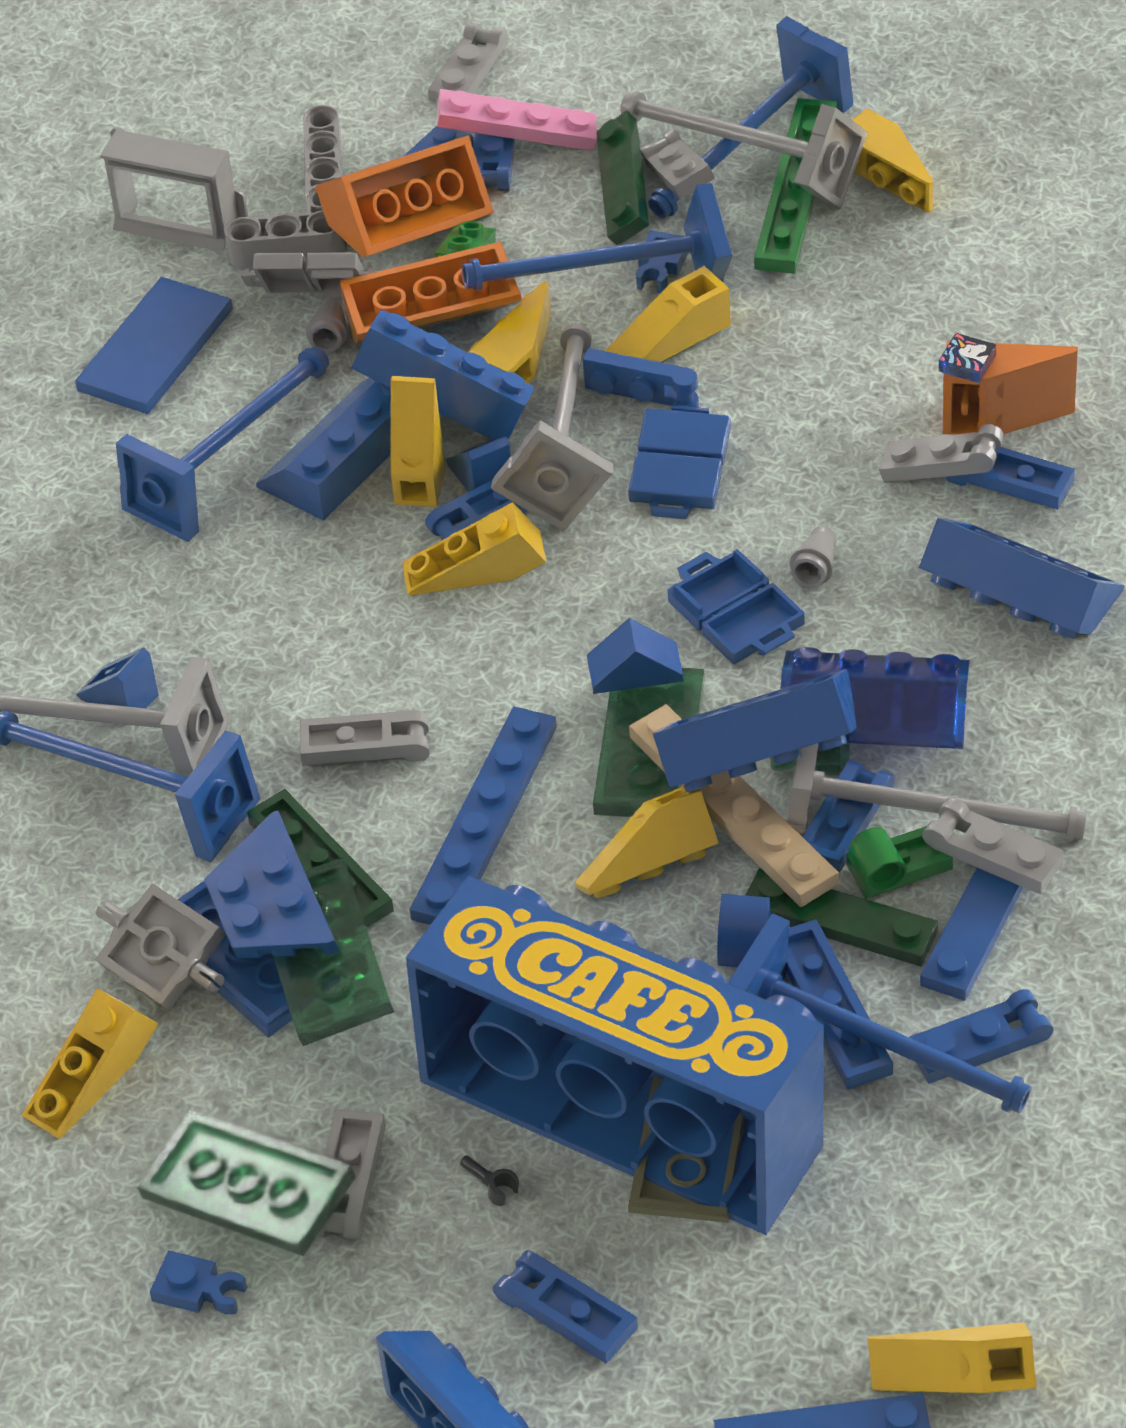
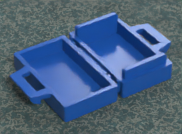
(679, 460)
(735, 605)

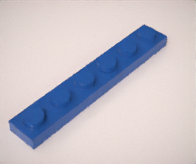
(485, 810)

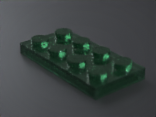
(625, 771)
(339, 988)
(247, 1182)

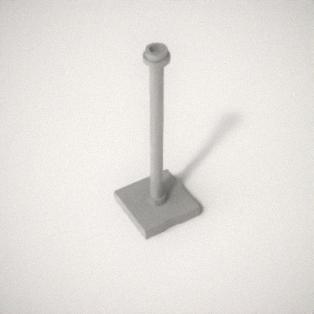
(826, 160)
(550, 470)
(189, 724)
(812, 785)

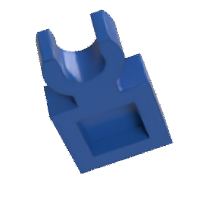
(658, 267)
(190, 1281)

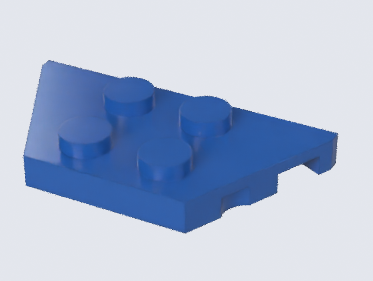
(267, 897)

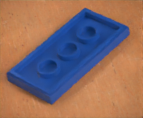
(154, 345)
(249, 983)

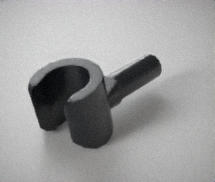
(492, 1180)

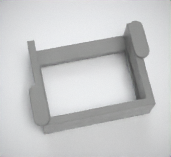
(174, 161)

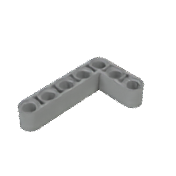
(297, 231)

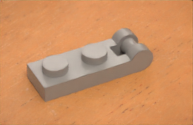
(468, 61)
(676, 164)
(941, 455)
(364, 738)
(993, 846)
(357, 1141)

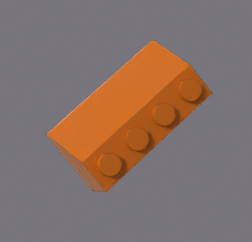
(406, 197)
(426, 291)

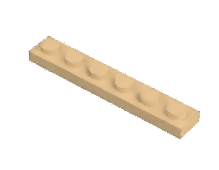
(751, 823)

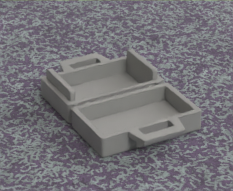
(299, 275)

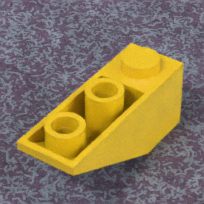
(892, 162)
(677, 318)
(519, 337)
(416, 442)
(482, 553)
(657, 834)
(89, 1063)
(954, 1360)

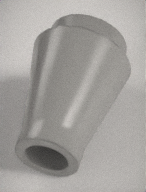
(328, 326)
(814, 558)

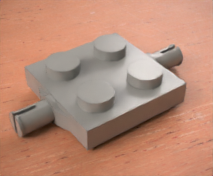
(160, 946)

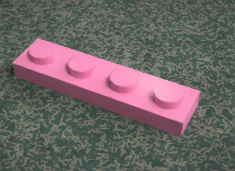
(516, 119)

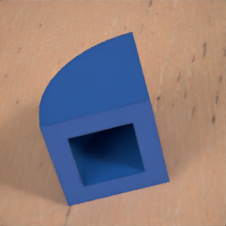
(739, 925)

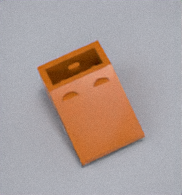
(1017, 391)

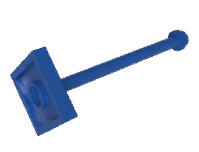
(809, 65)
(703, 238)
(164, 487)
(209, 800)
(763, 976)

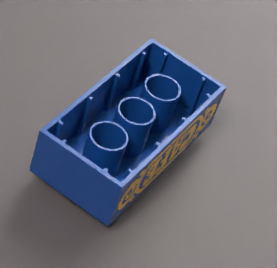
(576, 1019)

